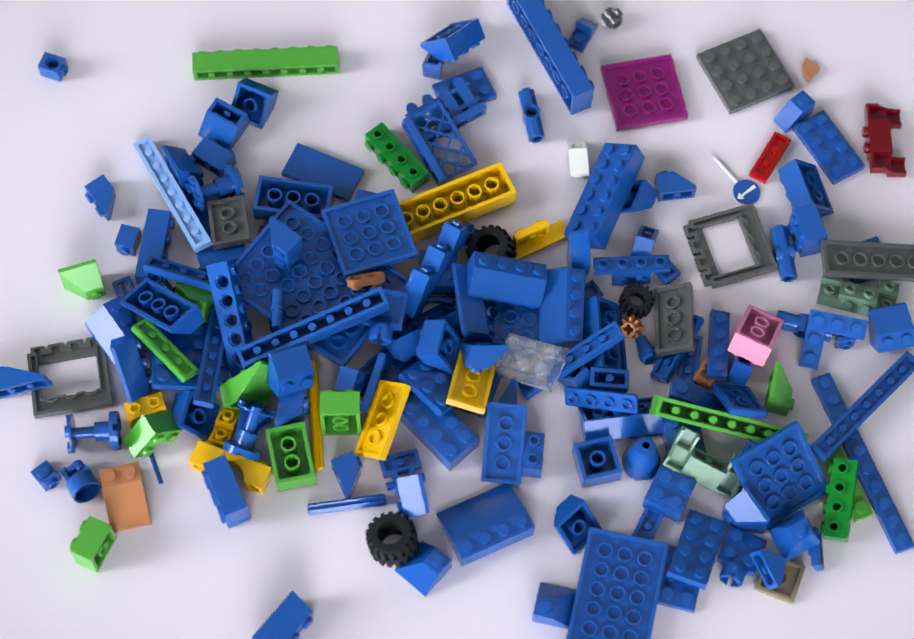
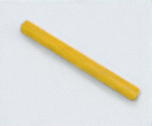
(316, 431)

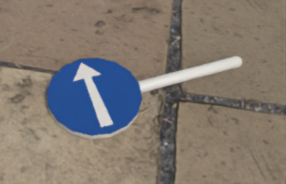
(744, 190)

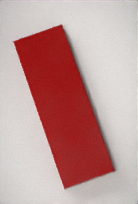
(770, 157)

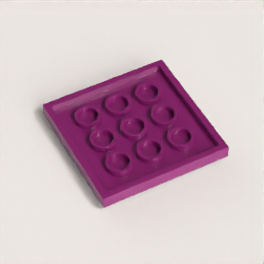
(643, 92)

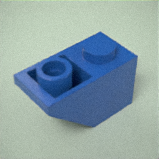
(102, 195)

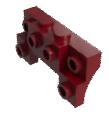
(878, 140)

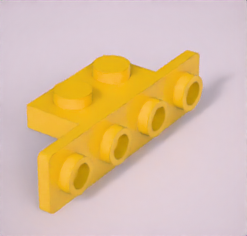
(537, 237)

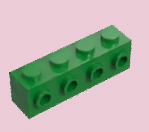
(396, 157)
(840, 499)

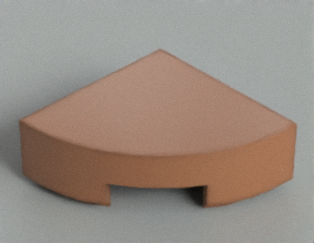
(809, 69)

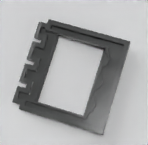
(753, 234)
(81, 400)

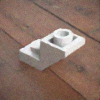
(578, 159)

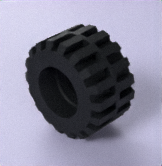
(491, 236)
(389, 525)

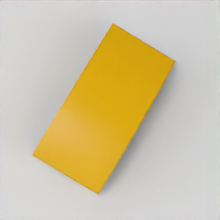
(224, 426)

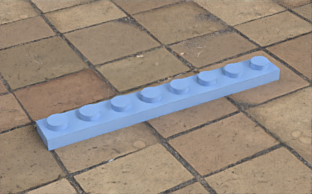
(172, 194)

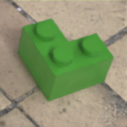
(150, 432)

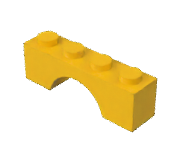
(255, 474)

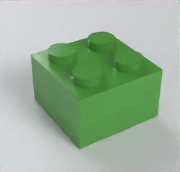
(92, 543)

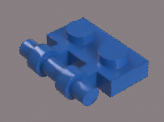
(400, 463)

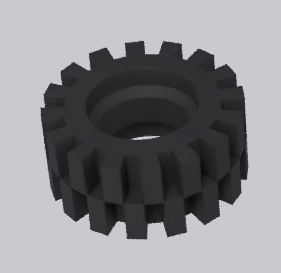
(640, 291)

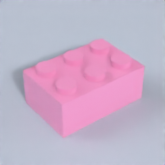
(755, 335)

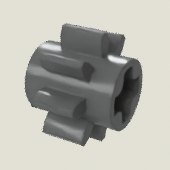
(611, 18)

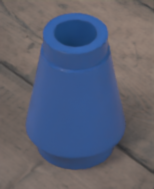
(646, 351)

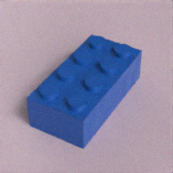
(274, 193)
(444, 436)

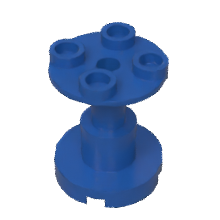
(227, 184)
(101, 431)
(247, 436)

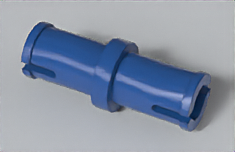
(277, 308)

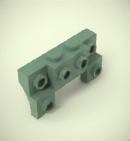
(855, 297)
(701, 466)

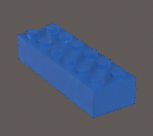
(606, 192)

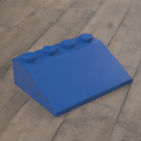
(486, 523)

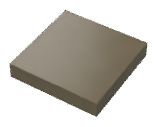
(790, 583)

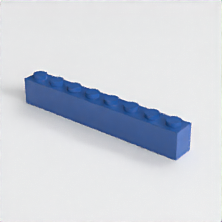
(317, 326)

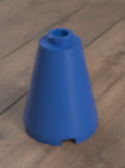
(641, 459)

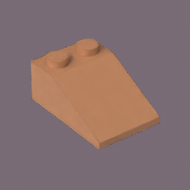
(125, 496)

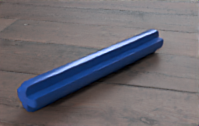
(346, 504)

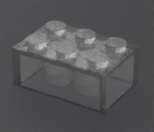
(531, 362)

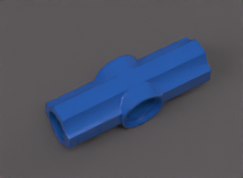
(532, 123)
(783, 253)
(797, 324)

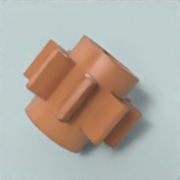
(631, 327)

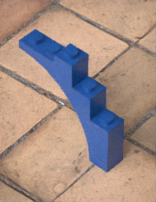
(437, 257)

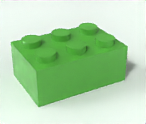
(340, 412)
(290, 456)

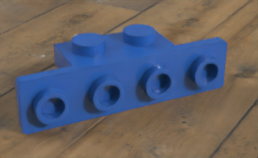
(631, 268)
(601, 399)

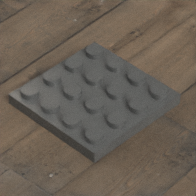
(745, 71)

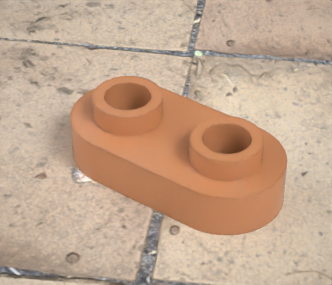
(358, 281)

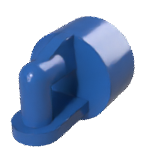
(83, 484)

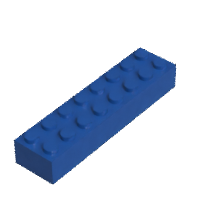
(554, 53)

